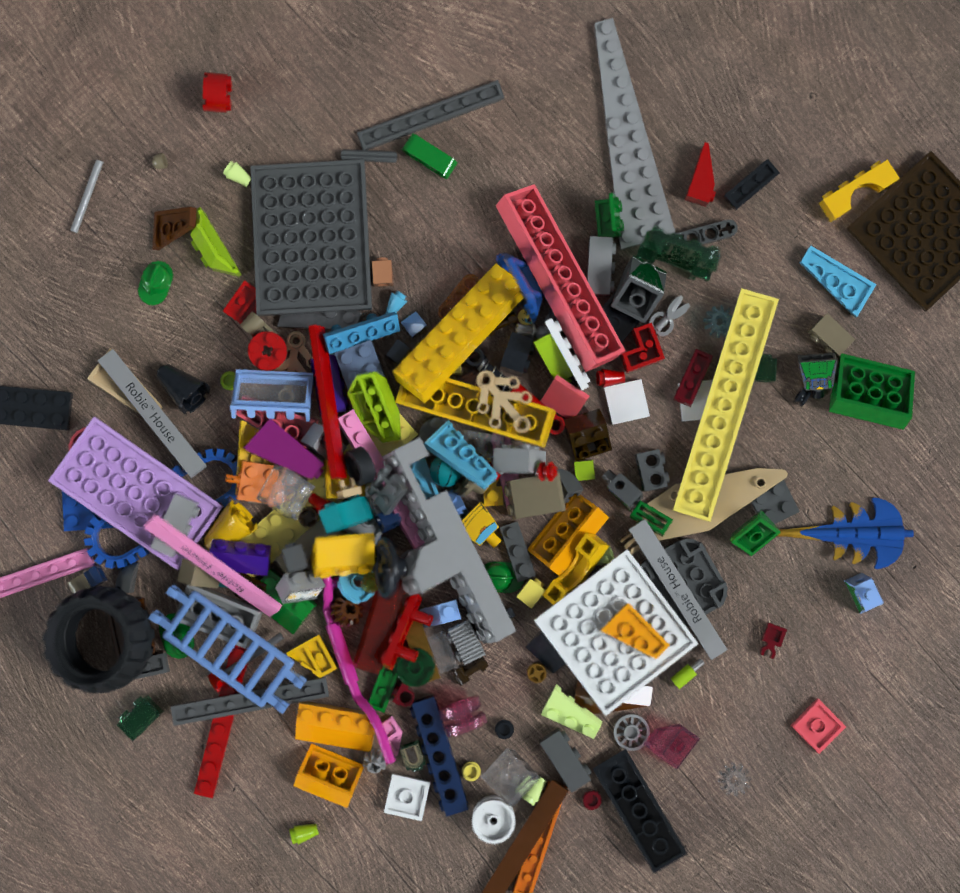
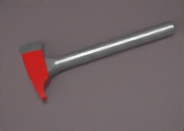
(216, 682)

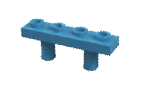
(355, 334)

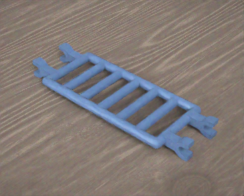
(187, 601)

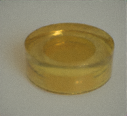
(368, 583)

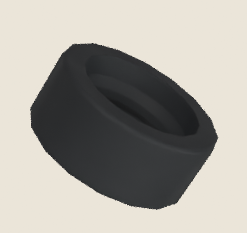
(360, 466)

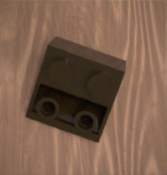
(588, 434)

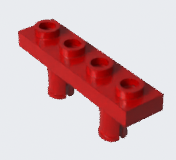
(398, 637)

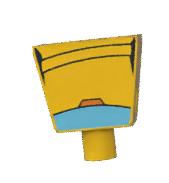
(481, 526)

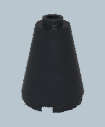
(182, 388)

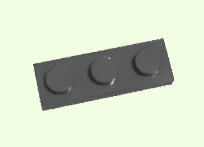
(517, 551)

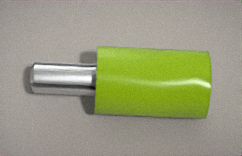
(686, 674)

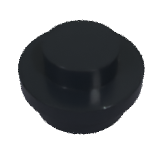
(504, 729)

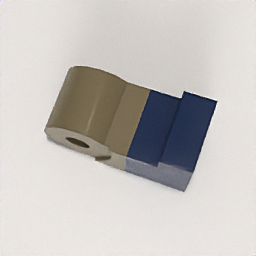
(91, 578)

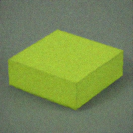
(584, 470)

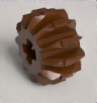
(350, 618)

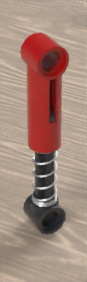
(483, 364)

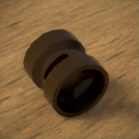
(308, 519)

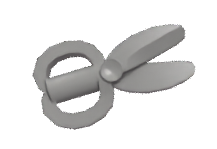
(668, 317)

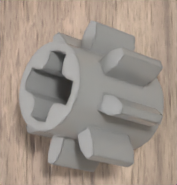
(374, 761)

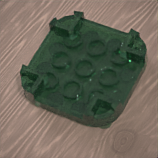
(680, 253)

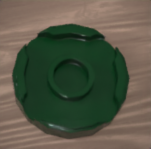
(418, 672)

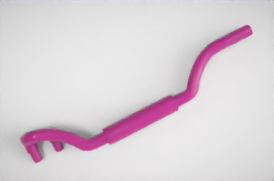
(348, 670)

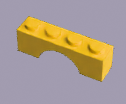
(878, 178)
(587, 556)

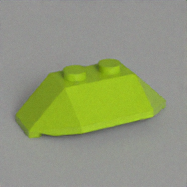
(211, 246)
(375, 406)

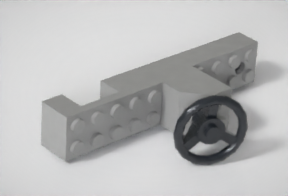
(444, 555)

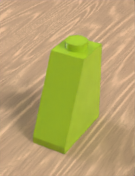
(553, 358)

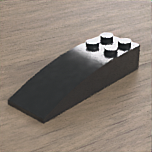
(640, 811)

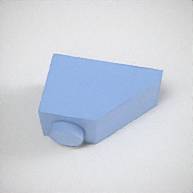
(443, 612)

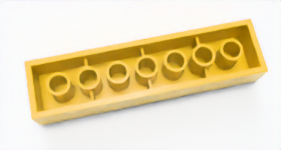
(459, 333)
(459, 403)

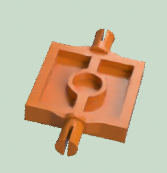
(250, 480)

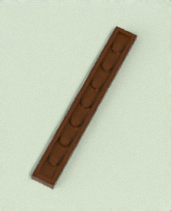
(527, 838)

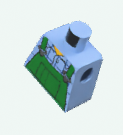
(863, 593)

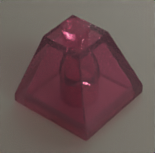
(672, 743)

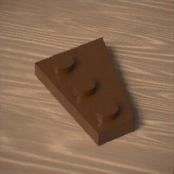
(172, 224)

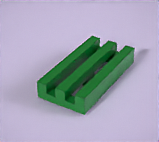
(661, 532)

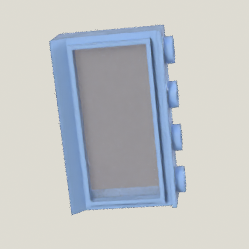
(272, 392)

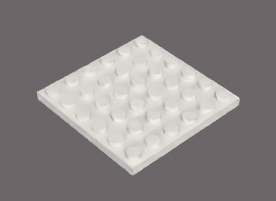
(600, 662)

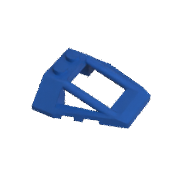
(525, 281)

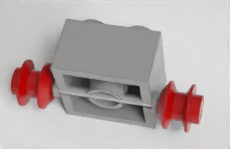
(522, 460)

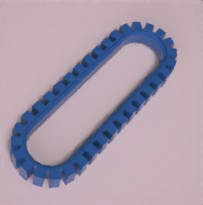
(98, 523)

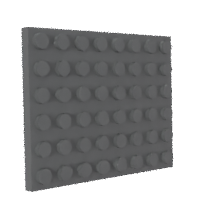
(311, 237)

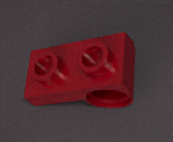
(397, 695)

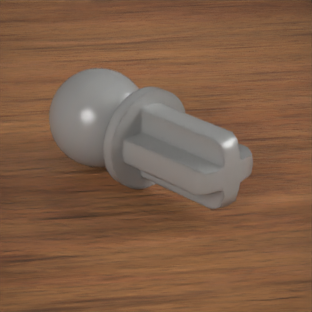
(532, 331)

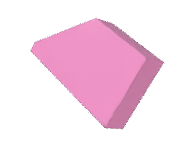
(393, 733)

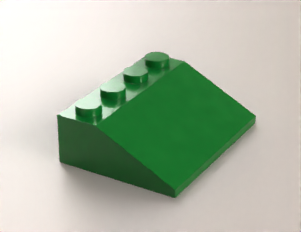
(873, 391)

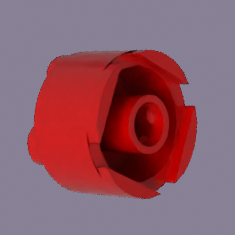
(216, 92)
(264, 361)

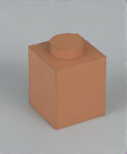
(382, 272)

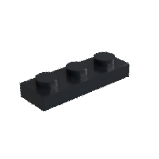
(751, 184)

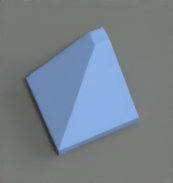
(414, 324)

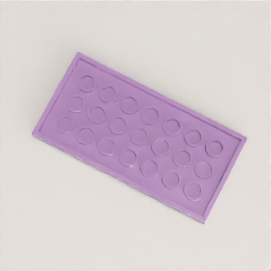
(128, 486)

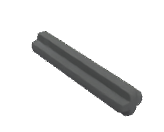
(369, 156)

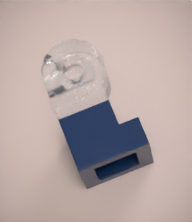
(385, 522)

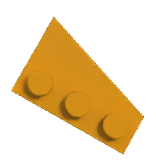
(635, 631)

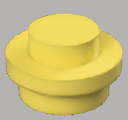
(471, 771)

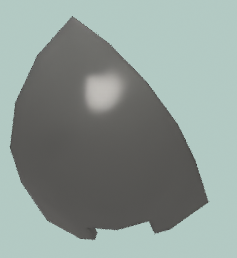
(569, 484)
(127, 578)

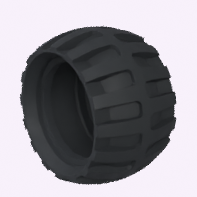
(62, 647)

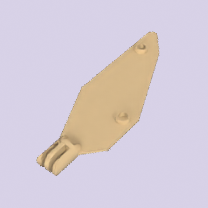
(735, 493)

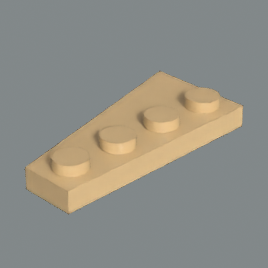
(104, 381)

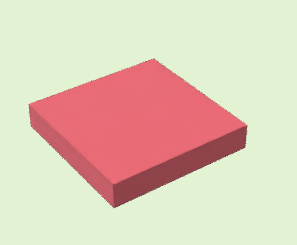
(564, 398)
(818, 726)

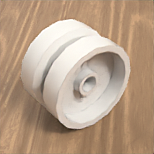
(482, 823)

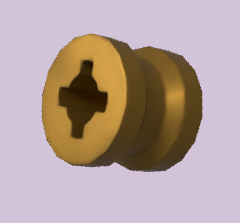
(538, 675)

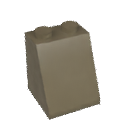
(534, 497)

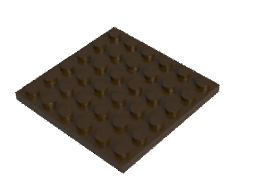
(917, 231)

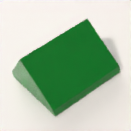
(754, 533)

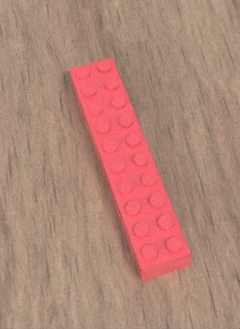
(560, 277)

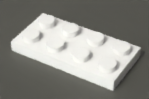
(564, 346)

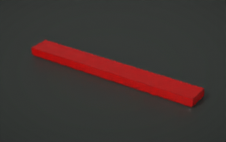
(327, 403)

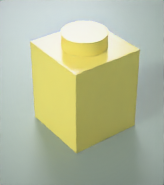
(531, 592)

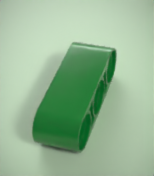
(429, 156)

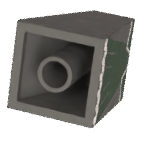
(639, 289)

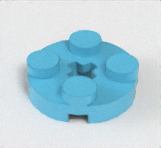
(350, 591)

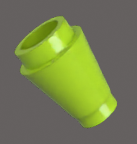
(302, 833)

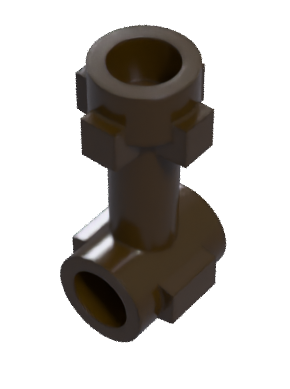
(510, 319)
(462, 676)

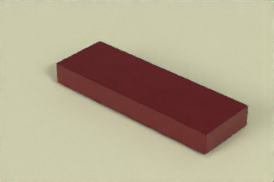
(693, 377)

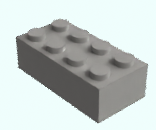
(241, 611)

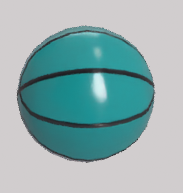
(443, 474)

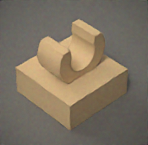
(348, 491)

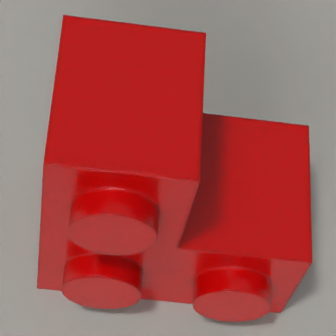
(647, 351)

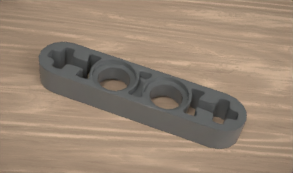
(700, 232)

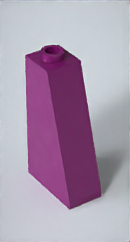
(283, 450)

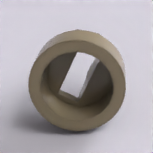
(159, 161)

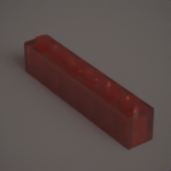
(377, 631)

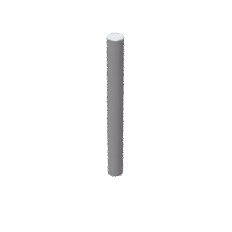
(86, 196)

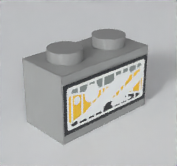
(299, 587)

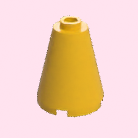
(231, 525)

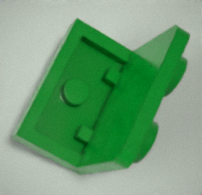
(608, 217)

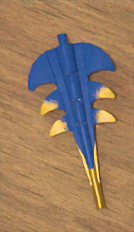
(883, 533)

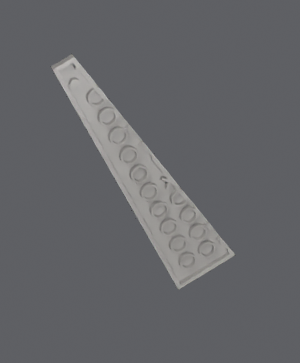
(630, 154)

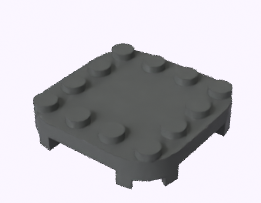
(697, 572)

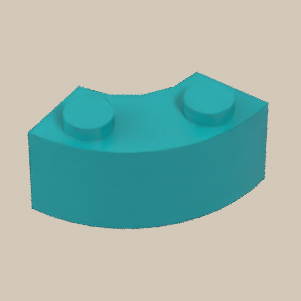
(346, 514)

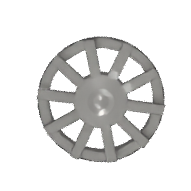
(631, 732)

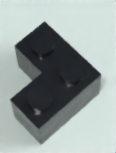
(516, 354)

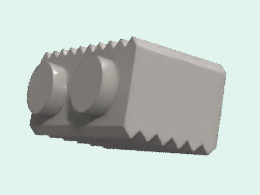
(466, 642)

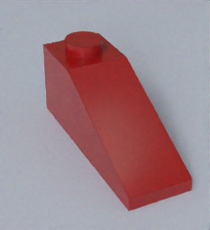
(702, 181)

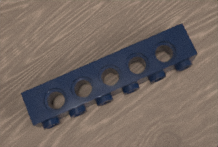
(459, 802)

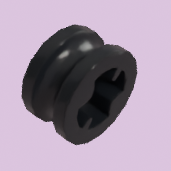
(802, 397)

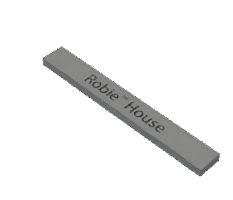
(152, 413)
(677, 589)

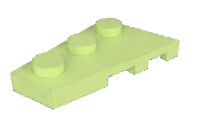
(566, 712)

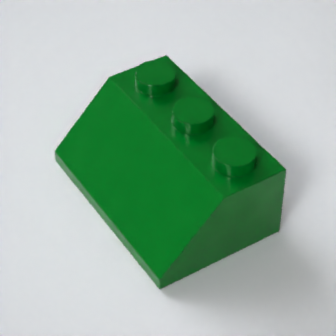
(290, 614)

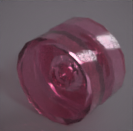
(462, 717)

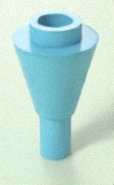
(396, 302)

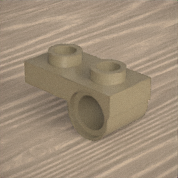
(254, 324)

